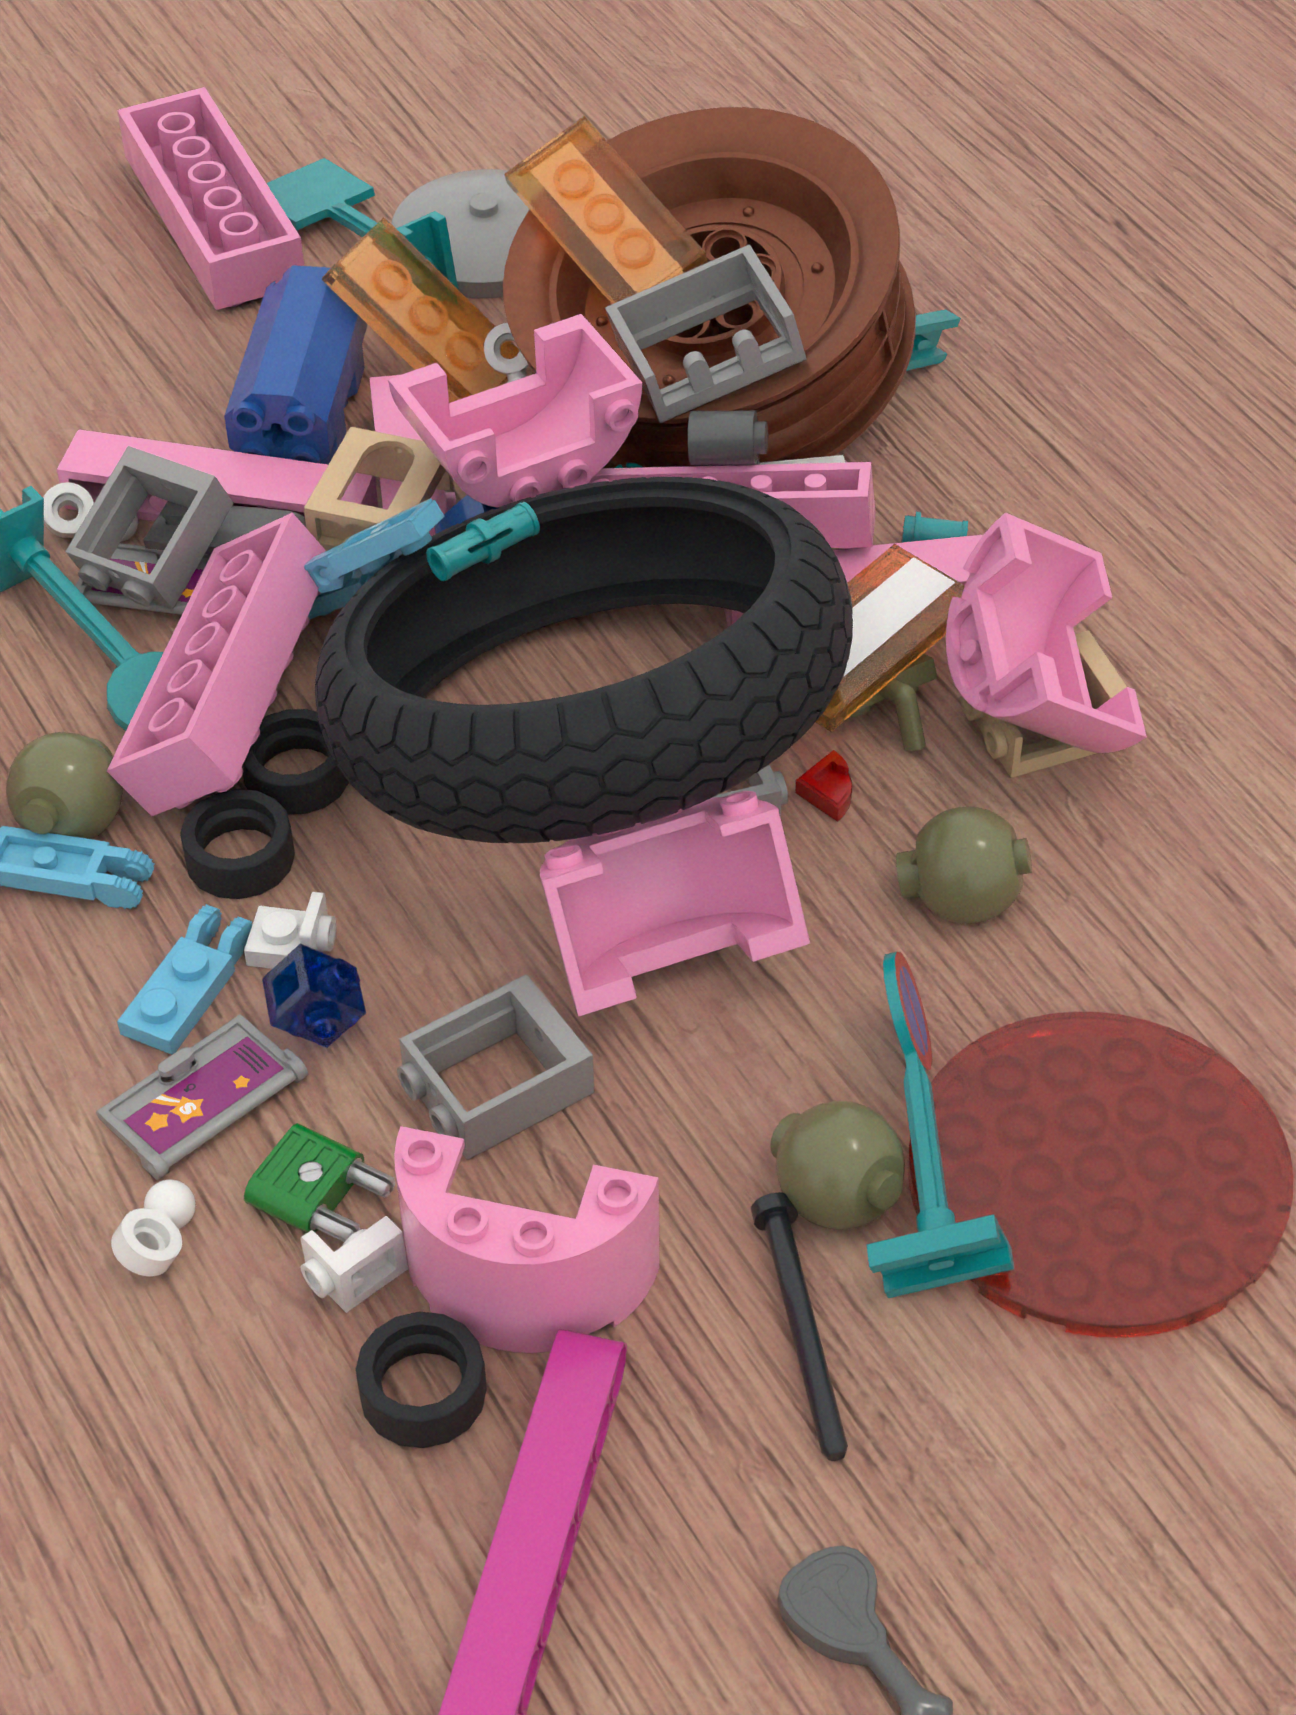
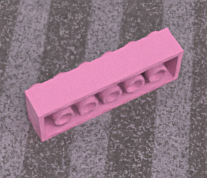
(210, 196)
(220, 669)

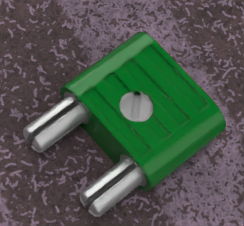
(309, 1178)

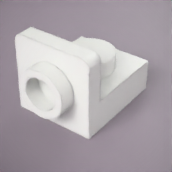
(282, 930)
(358, 1267)

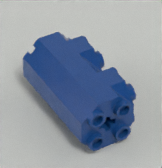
(297, 371)

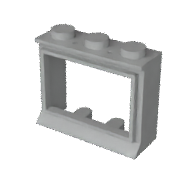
(692, 301)

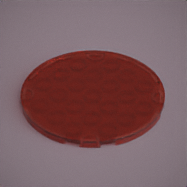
(1119, 1166)

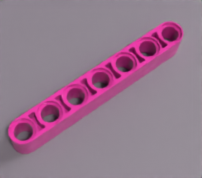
(537, 1529)

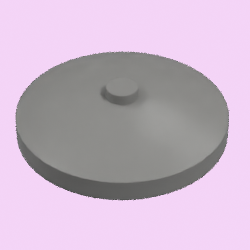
(480, 222)

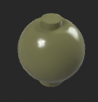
(63, 786)
(965, 865)
(839, 1164)

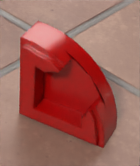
(827, 785)

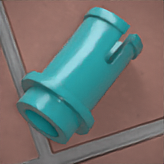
(924, 528)

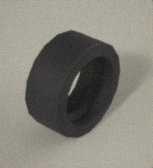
(295, 792)
(244, 875)
(410, 1336)

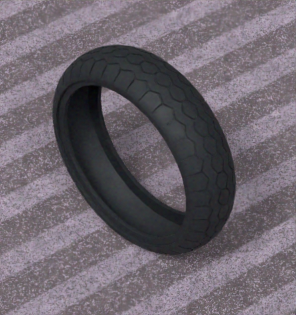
(610, 751)

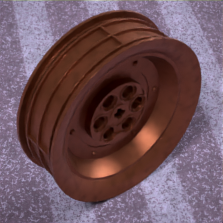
(822, 234)

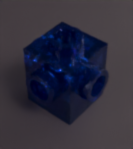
(313, 995)

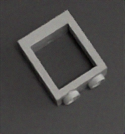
(116, 507)
(478, 1025)

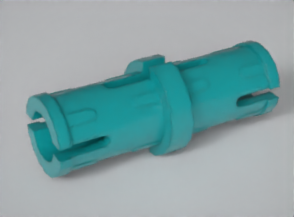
(456, 553)

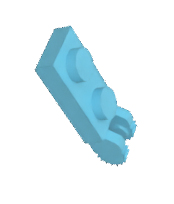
(72, 867)
(185, 982)

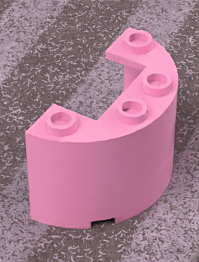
(533, 431)
(1016, 639)
(671, 894)
(521, 1270)

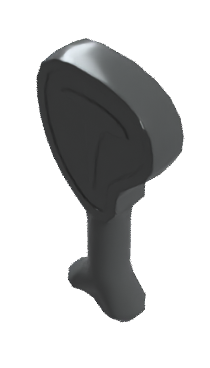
(832, 1610)

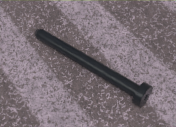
(775, 1215)

